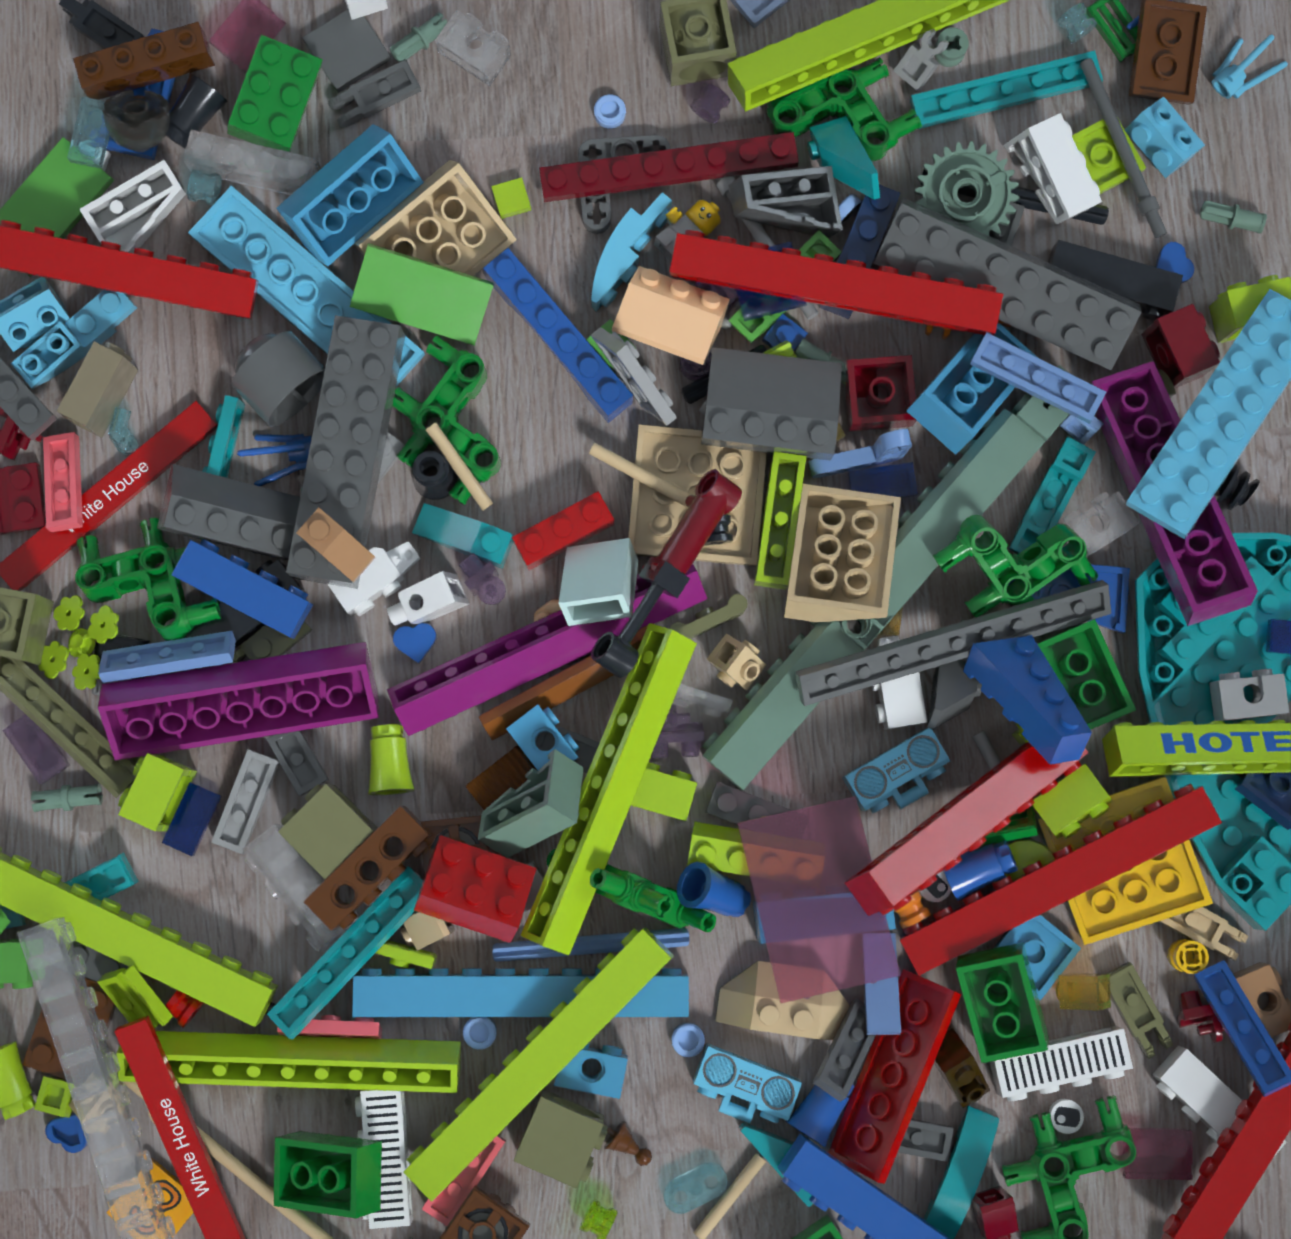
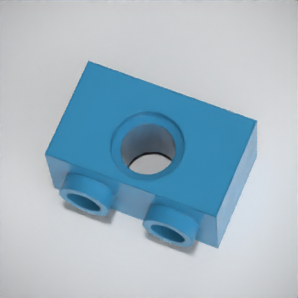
(534, 723)
(606, 1082)

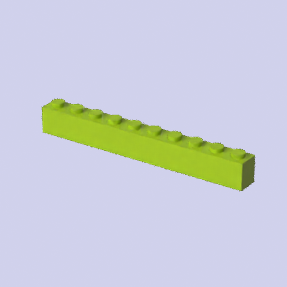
(841, 45)
(609, 788)
(135, 941)
(308, 1062)
(538, 1063)

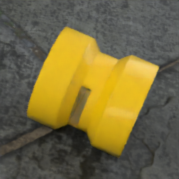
(1181, 953)

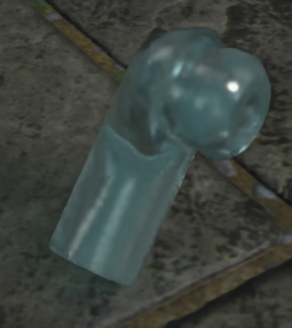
(120, 434)

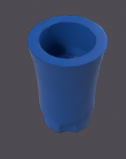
(980, 869)
(709, 890)
(818, 1115)

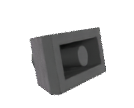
(951, 693)

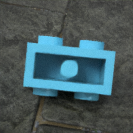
(1164, 137)
(30, 313)

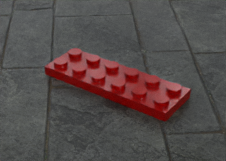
(894, 1079)

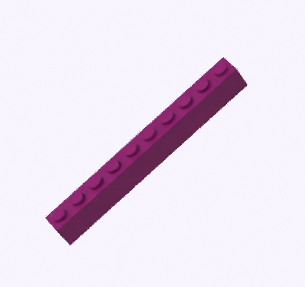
(518, 659)

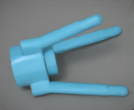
(1230, 80)

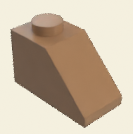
(336, 544)

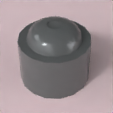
(277, 376)

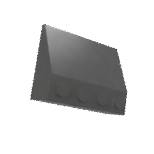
(772, 403)

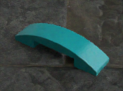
(1053, 493)
(963, 1171)

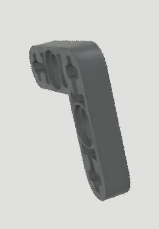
(607, 148)

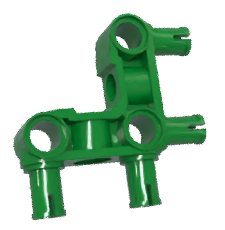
(822, 100)
(447, 402)
(1030, 568)
(136, 571)
(646, 897)
(1079, 1157)

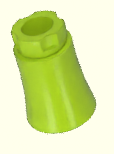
(389, 761)
(14, 1086)

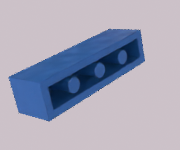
(243, 589)

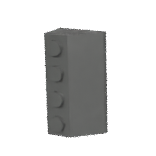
(229, 512)

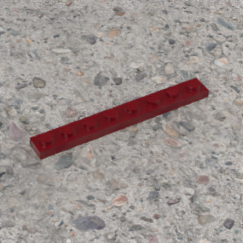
(669, 167)

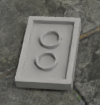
(637, 379)

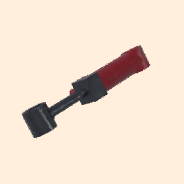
(667, 572)

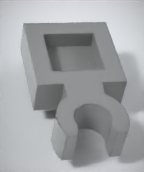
(918, 61)

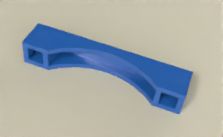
(559, 334)

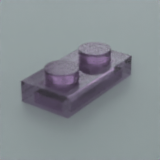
(36, 749)

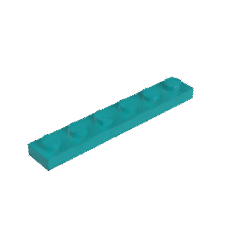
(1002, 90)
(347, 955)

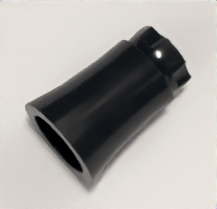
(193, 109)
(435, 486)

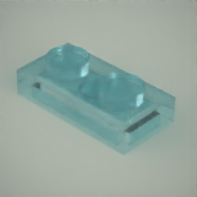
(89, 135)

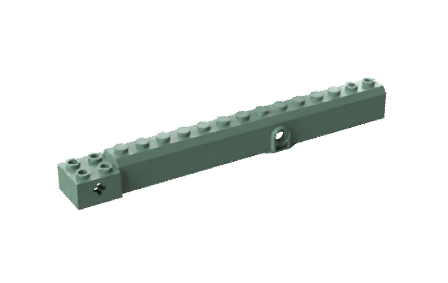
(964, 491)

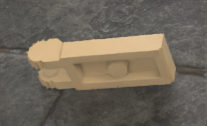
(1207, 929)

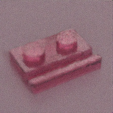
(242, 29)
(1160, 1154)

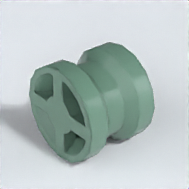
(952, 56)

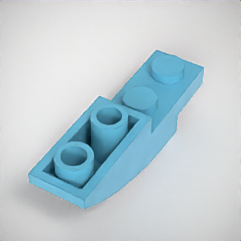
(618, 258)
(72, 340)

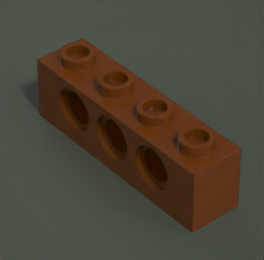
(144, 61)
(325, 899)

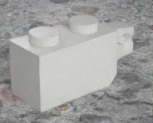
(378, 579)
(900, 699)

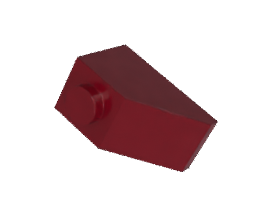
(995, 1213)

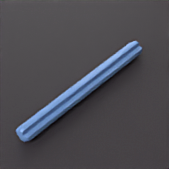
(584, 945)

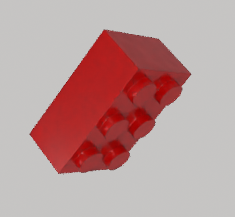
(475, 889)

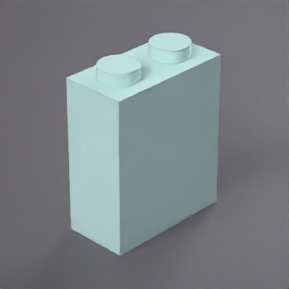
(598, 582)

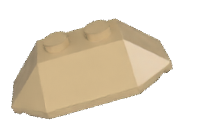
(754, 1004)

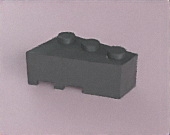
(789, 200)

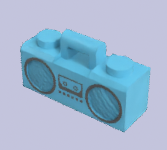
(909, 760)
(735, 1075)

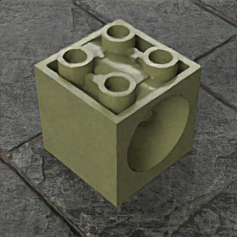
(696, 40)
(23, 625)
(326, 828)
(561, 1139)

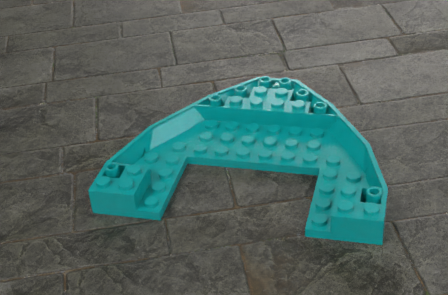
(1176, 663)

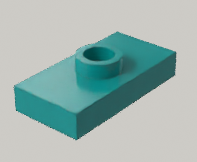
(107, 877)

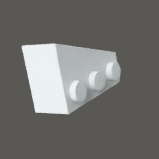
(1056, 168)
(135, 207)

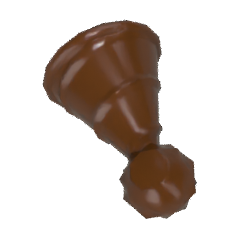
(622, 1141)

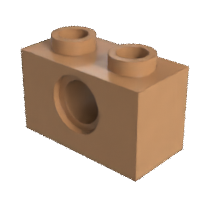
(1261, 979)

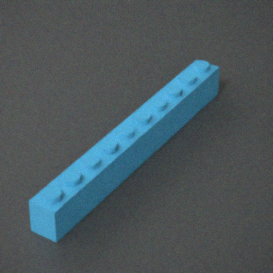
(501, 993)

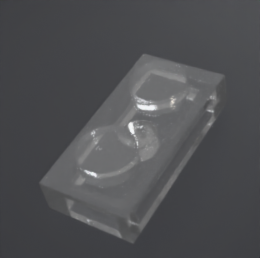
(710, 703)

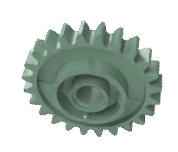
(973, 170)

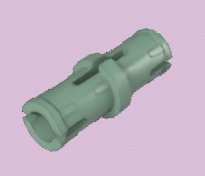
(67, 797)

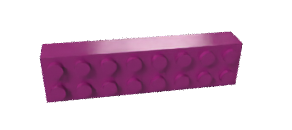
(1205, 566)
(239, 701)

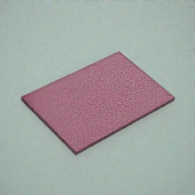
(808, 915)

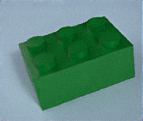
(274, 95)
(1088, 674)
(1002, 1003)
(327, 1174)

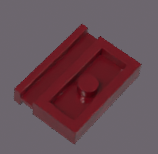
(21, 498)

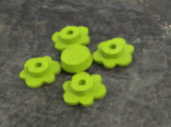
(80, 642)

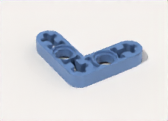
(886, 449)

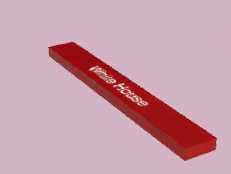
(110, 495)
(178, 1130)

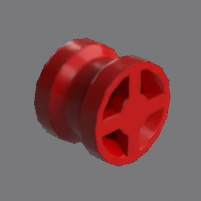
(183, 1007)

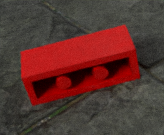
(563, 530)

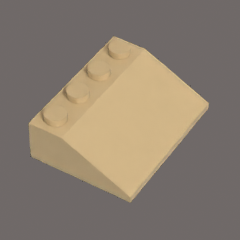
(443, 224)
(842, 555)

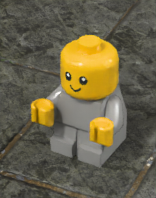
(700, 217)

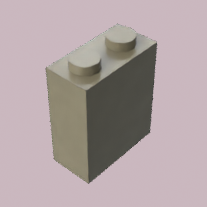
(98, 388)

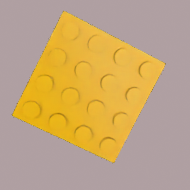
(1146, 892)

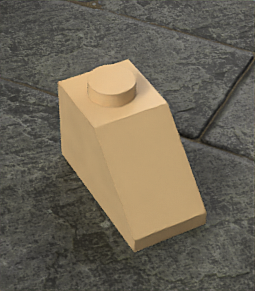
(424, 930)

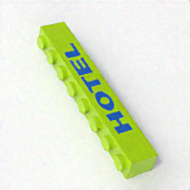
(1198, 748)

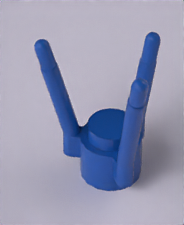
(296, 446)

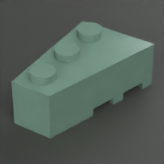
(536, 809)

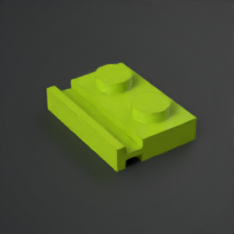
(134, 996)

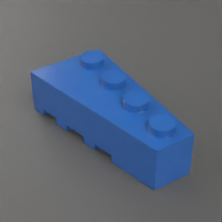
(1031, 695)

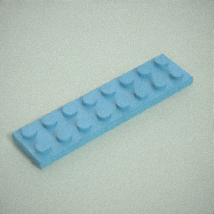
(286, 272)
(1219, 421)

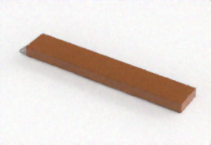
(549, 692)

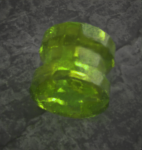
(598, 1219)

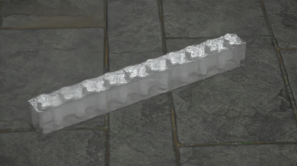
(94, 1081)

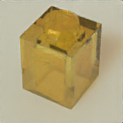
(1084, 991)

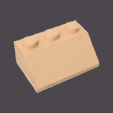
(670, 315)

